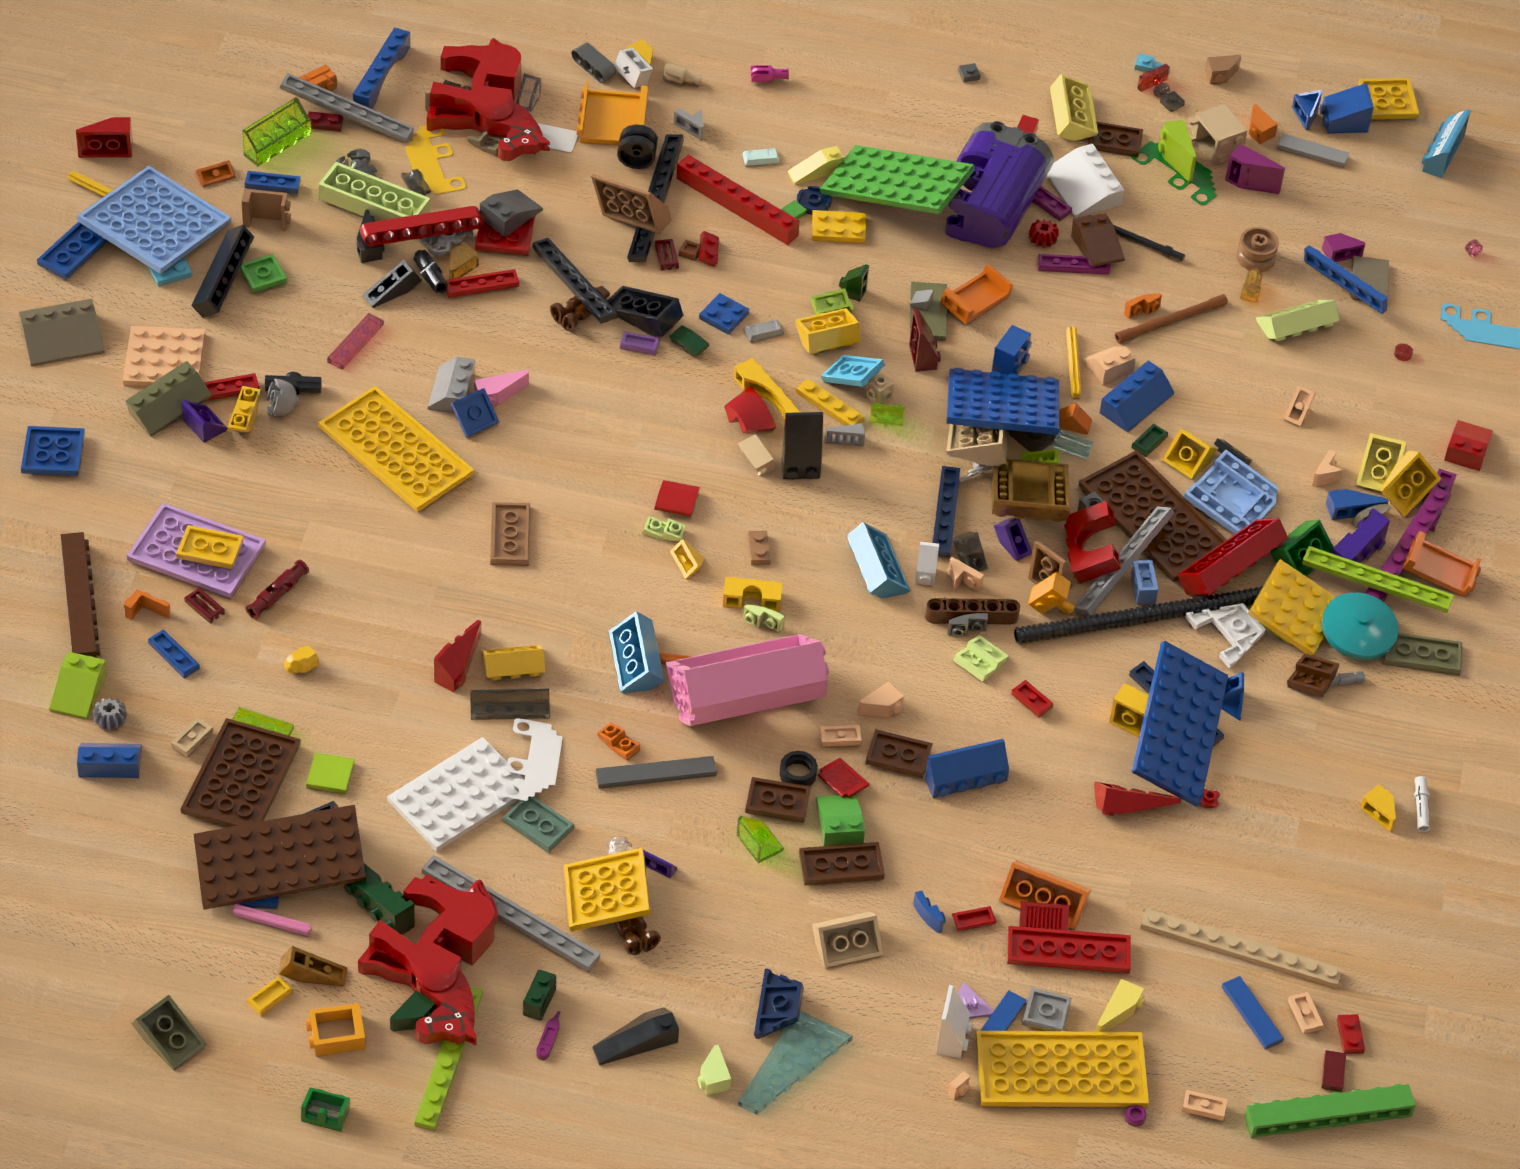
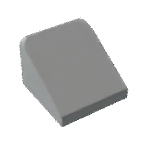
(922, 299)

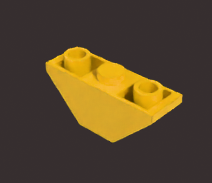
(245, 410)

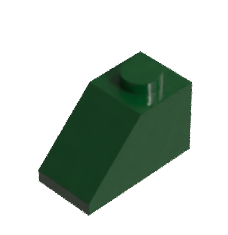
(855, 282)
(411, 1011)

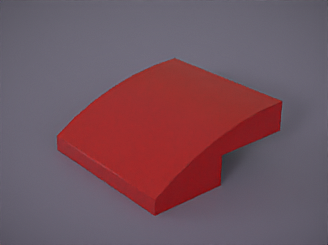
(677, 498)

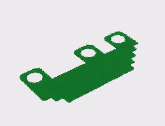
(1201, 174)

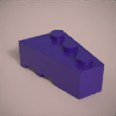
(1365, 539)

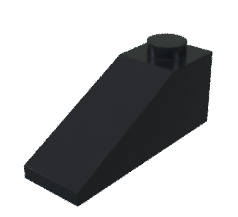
(392, 285)

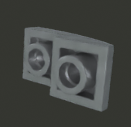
(973, 622)

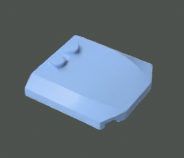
(1233, 493)

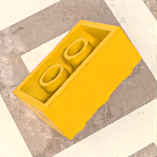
(828, 331)
(513, 662)

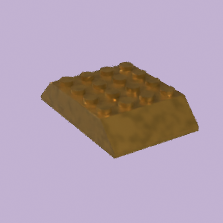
(1031, 490)

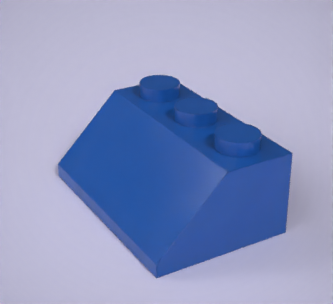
(109, 760)

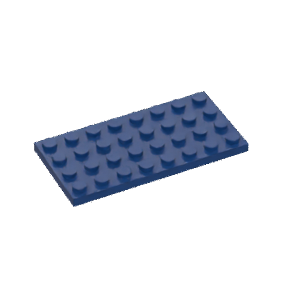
(1180, 723)

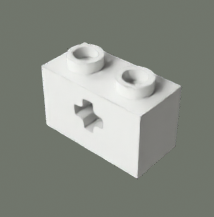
(633, 67)

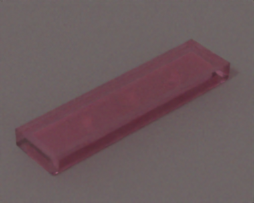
(355, 341)

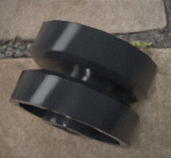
(637, 146)

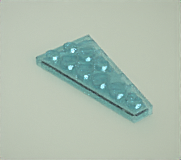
(792, 1058)

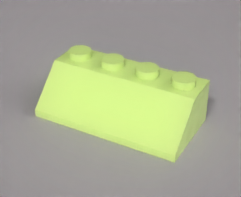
(1298, 319)

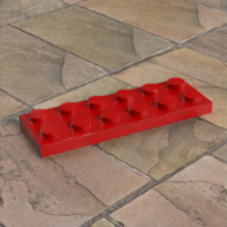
(1069, 949)

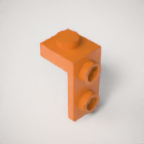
(143, 599)

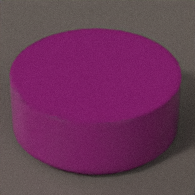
(1135, 1115)

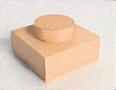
(959, 1085)

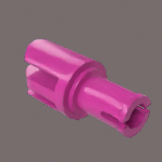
(766, 73)

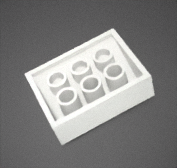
(1086, 182)

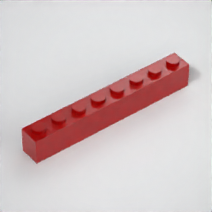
(738, 199)

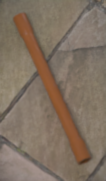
(1130, 333)

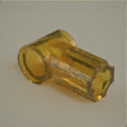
(1251, 288)

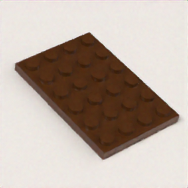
(240, 775)

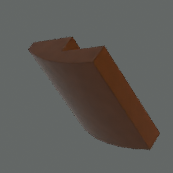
(1313, 675)

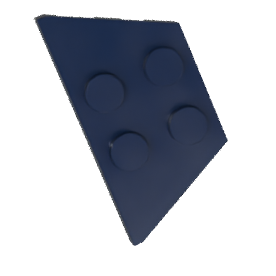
(778, 1004)

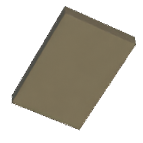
(1373, 272)

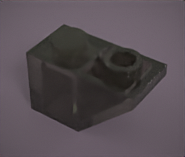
(970, 550)

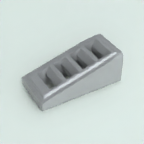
(846, 435)

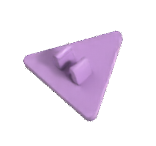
(974, 1003)

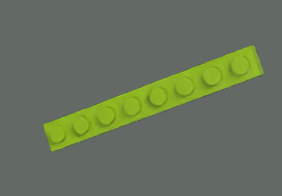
(1378, 579)
(442, 1078)

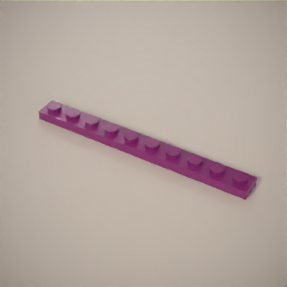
(1422, 522)

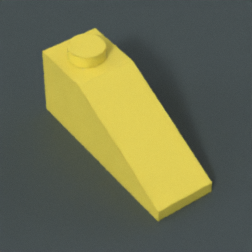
(816, 166)
(1121, 1006)

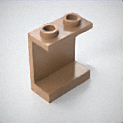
(265, 205)

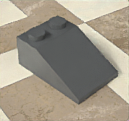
(508, 210)

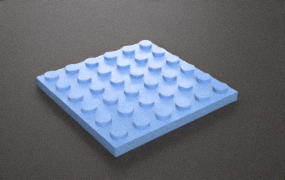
(154, 219)

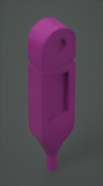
(548, 1037)

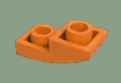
(1145, 303)
(617, 740)

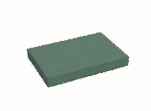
(538, 823)

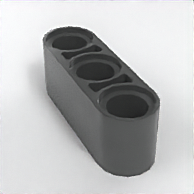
(593, 62)

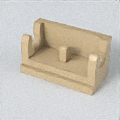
(757, 455)

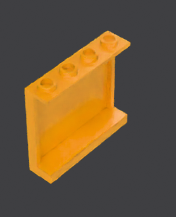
(608, 113)

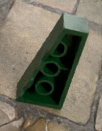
(383, 902)

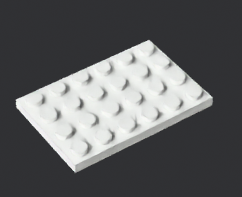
(457, 794)

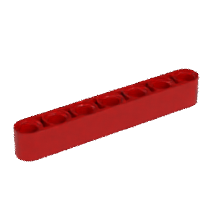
(421, 226)

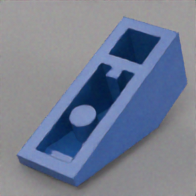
(1349, 503)

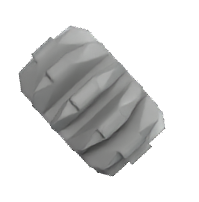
(109, 713)

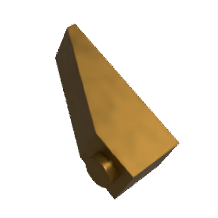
(310, 968)

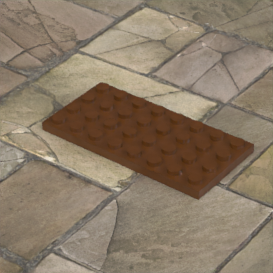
(1134, 492)
(279, 857)

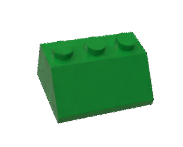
(1294, 548)

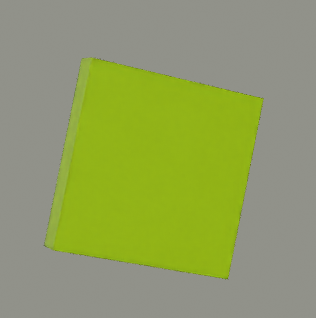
(330, 773)

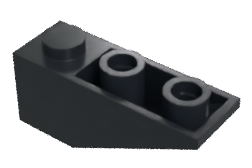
(365, 252)

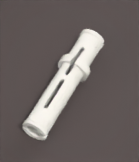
(1422, 797)

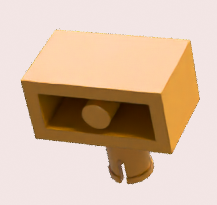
(1050, 594)

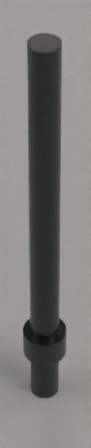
(1166, 250)

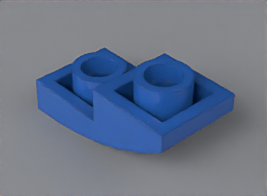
(930, 914)

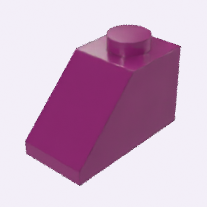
(1342, 247)

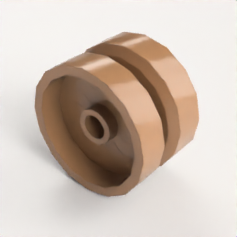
(1258, 249)

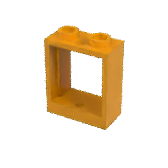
(337, 1044)

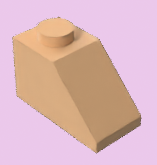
(882, 702)

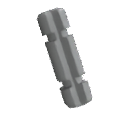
(1348, 678)

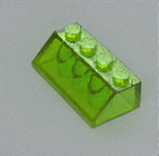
(276, 132)

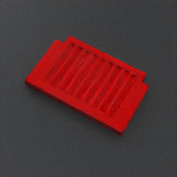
(842, 778)
(1044, 915)

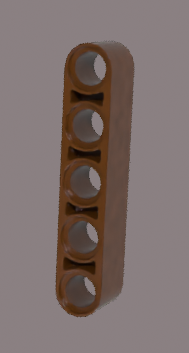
(999, 610)

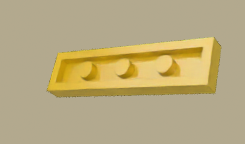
(829, 403)

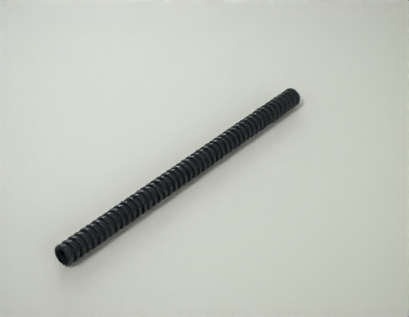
(1133, 615)

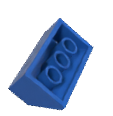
(1136, 396)
(967, 768)

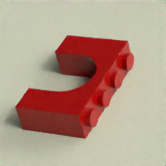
(1079, 528)

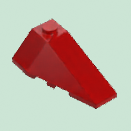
(1117, 799)

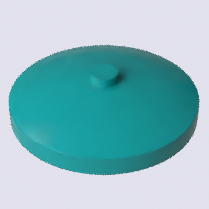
(1360, 626)

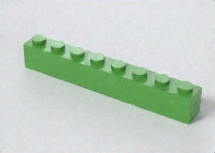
(1329, 1110)

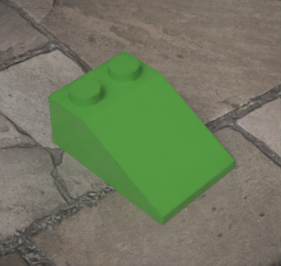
(840, 820)

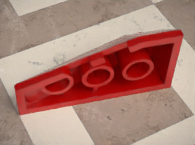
(455, 659)

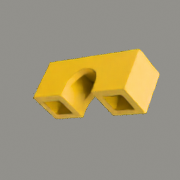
(739, 589)

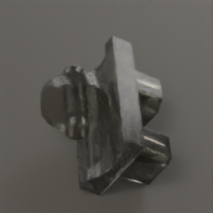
(416, 182)

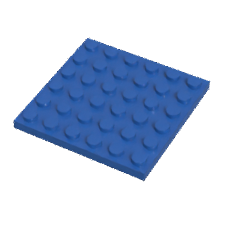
(1003, 401)

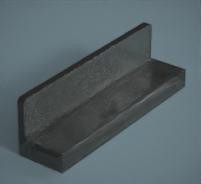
(510, 704)

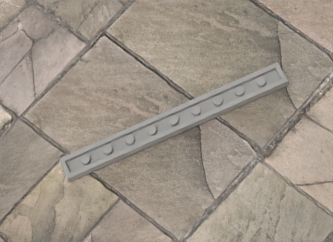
(518, 917)

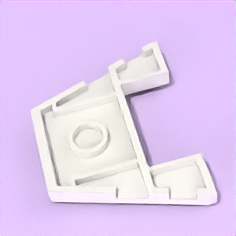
(1235, 625)

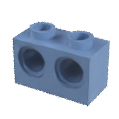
(1144, 582)

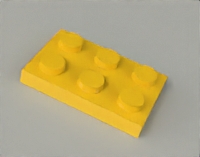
(838, 226)
(210, 547)

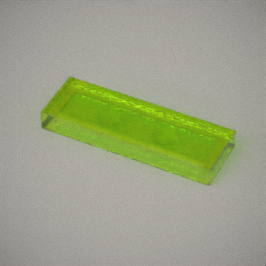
(263, 721)

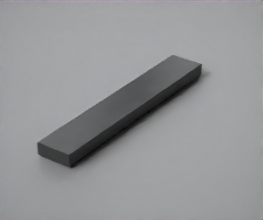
(656, 772)

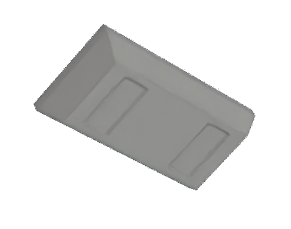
(763, 330)

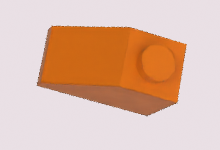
(1261, 125)

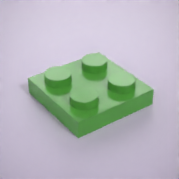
(263, 273)

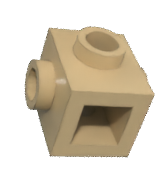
(880, 389)

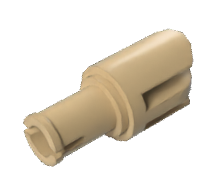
(680, 75)

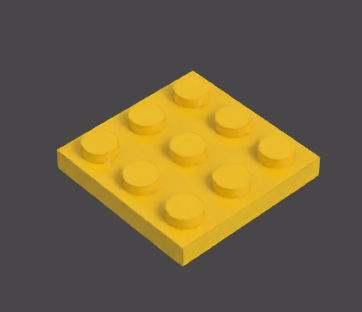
(1392, 98)

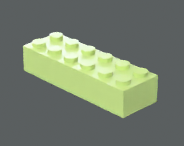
(361, 191)

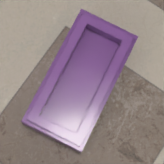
(639, 343)

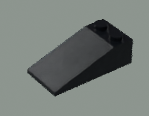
(646, 310)
(802, 445)

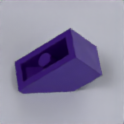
(1013, 538)

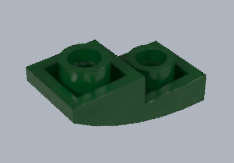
(689, 340)

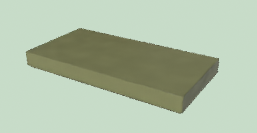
(936, 313)
(1425, 654)

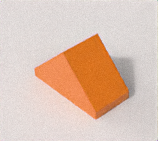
(1074, 419)

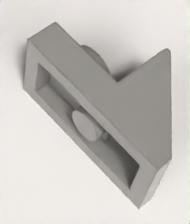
(690, 124)

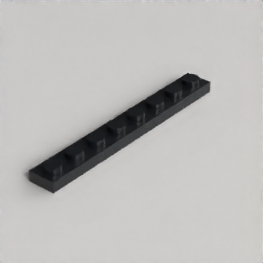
(574, 280)

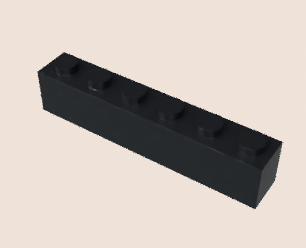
(222, 271)

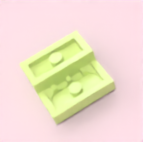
(981, 658)

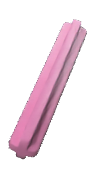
(272, 919)

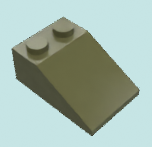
(169, 1032)

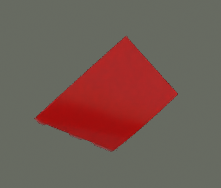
(750, 412)

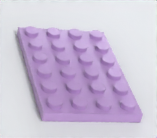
(162, 537)

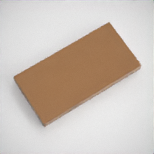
(510, 533)

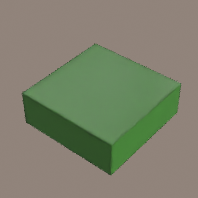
(795, 209)

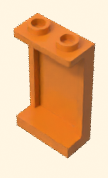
(977, 295)
(1441, 566)

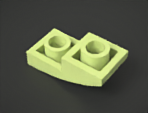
(663, 530)
(760, 615)

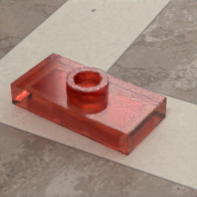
(1153, 77)

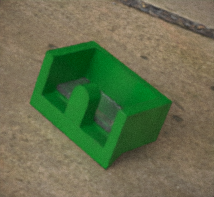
(325, 1109)

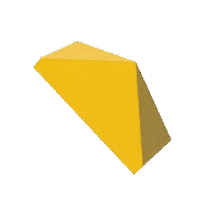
(686, 558)

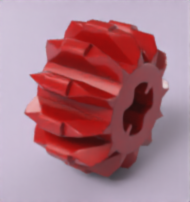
(1043, 233)

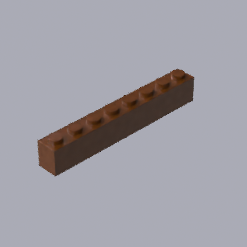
(78, 594)

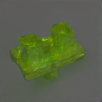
(886, 414)

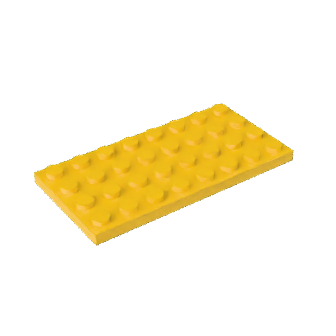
(396, 448)
(1061, 1069)

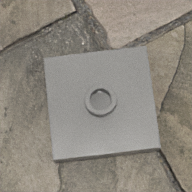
(1046, 1010)

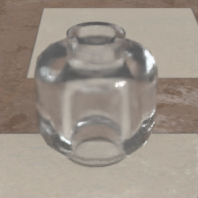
(618, 844)

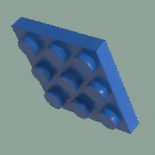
(53, 450)

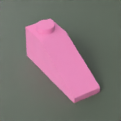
(502, 386)

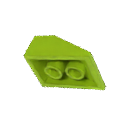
(1178, 148)
(78, 685)

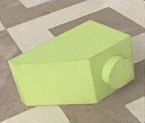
(714, 1073)

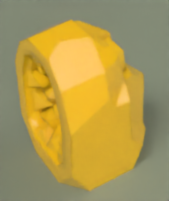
(301, 660)

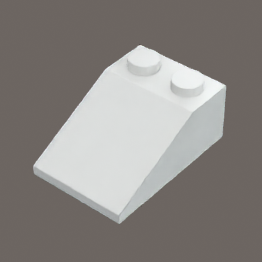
(954, 1026)

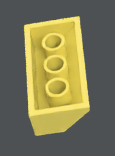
(1073, 109)

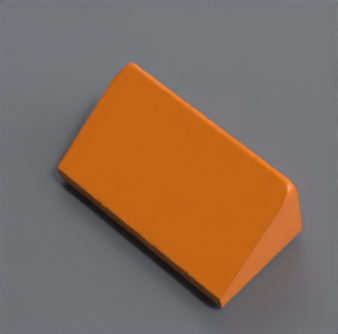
(215, 173)

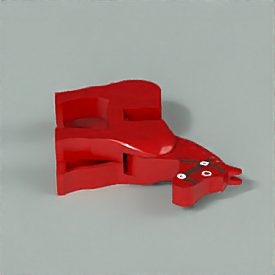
(490, 102)
(434, 963)

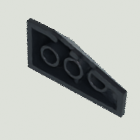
(642, 1034)

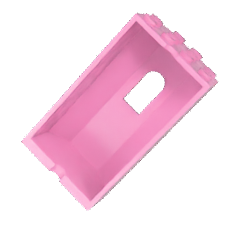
(748, 679)

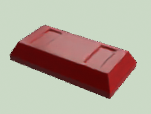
(974, 918)

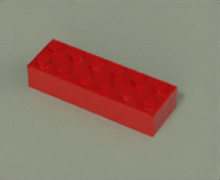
(1233, 557)

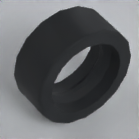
(798, 757)

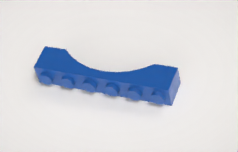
(393, 49)

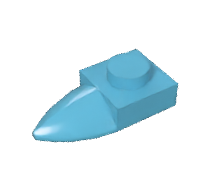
(1146, 63)

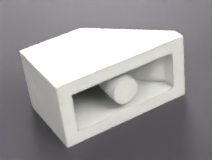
(927, 563)

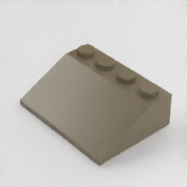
(61, 332)

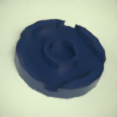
(813, 199)

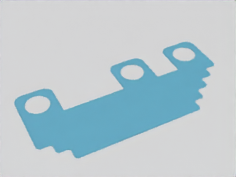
(1482, 330)

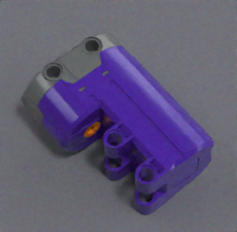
(1002, 187)

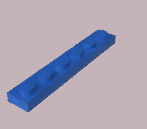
(1345, 279)

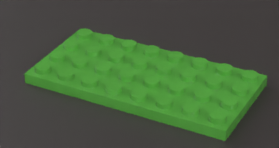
(897, 179)

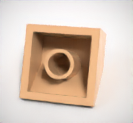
(1111, 364)

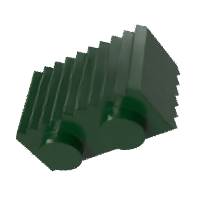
(539, 995)

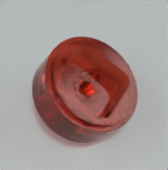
(1403, 352)

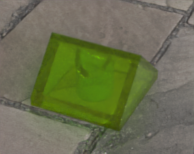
(758, 839)

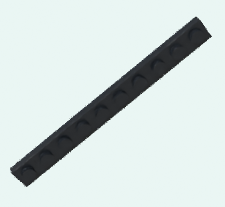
(659, 188)

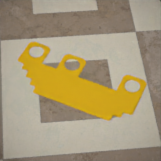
(424, 158)

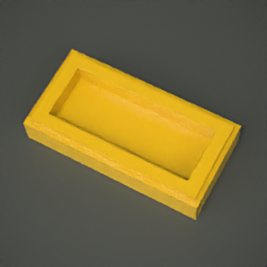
(269, 996)

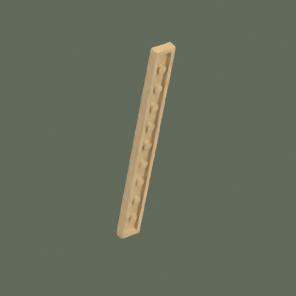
(1241, 948)

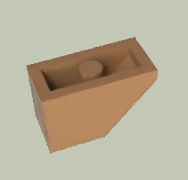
(1222, 68)

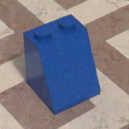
(1347, 110)

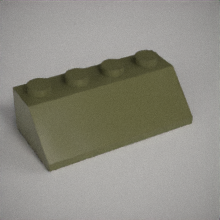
(162, 400)

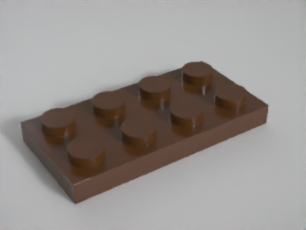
(841, 863)

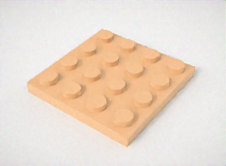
(158, 351)

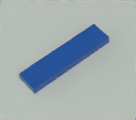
(1252, 1012)

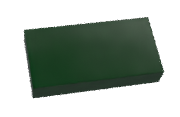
(1149, 440)

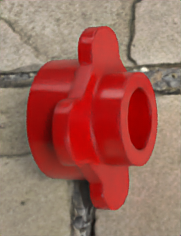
(1210, 802)

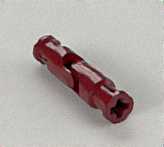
(278, 588)

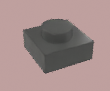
(969, 72)

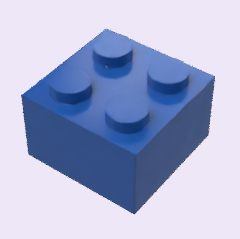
(1012, 351)

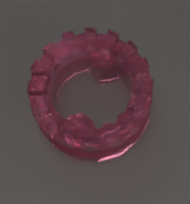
(1473, 248)

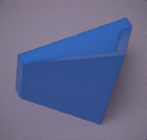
(1307, 106)
(1234, 695)

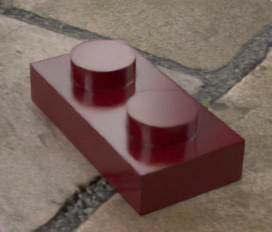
(326, 121)

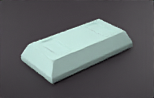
(760, 157)

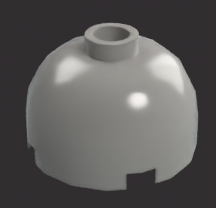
(282, 398)

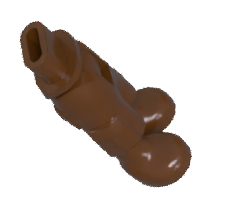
(573, 311)
(644, 939)

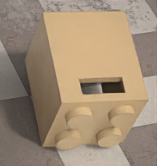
(1217, 133)

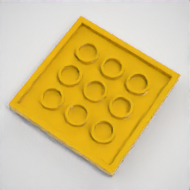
(1292, 607)
(606, 889)

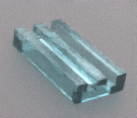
(1072, 446)

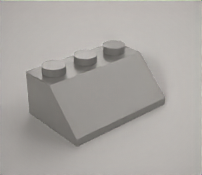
(452, 383)

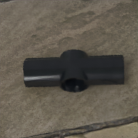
(430, 271)
(300, 382)

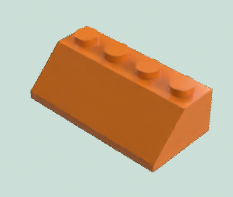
(1036, 885)

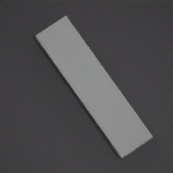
(1313, 150)

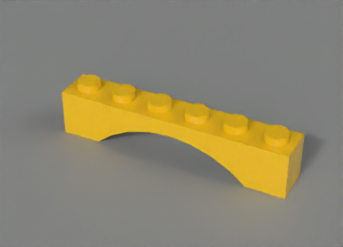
(752, 375)

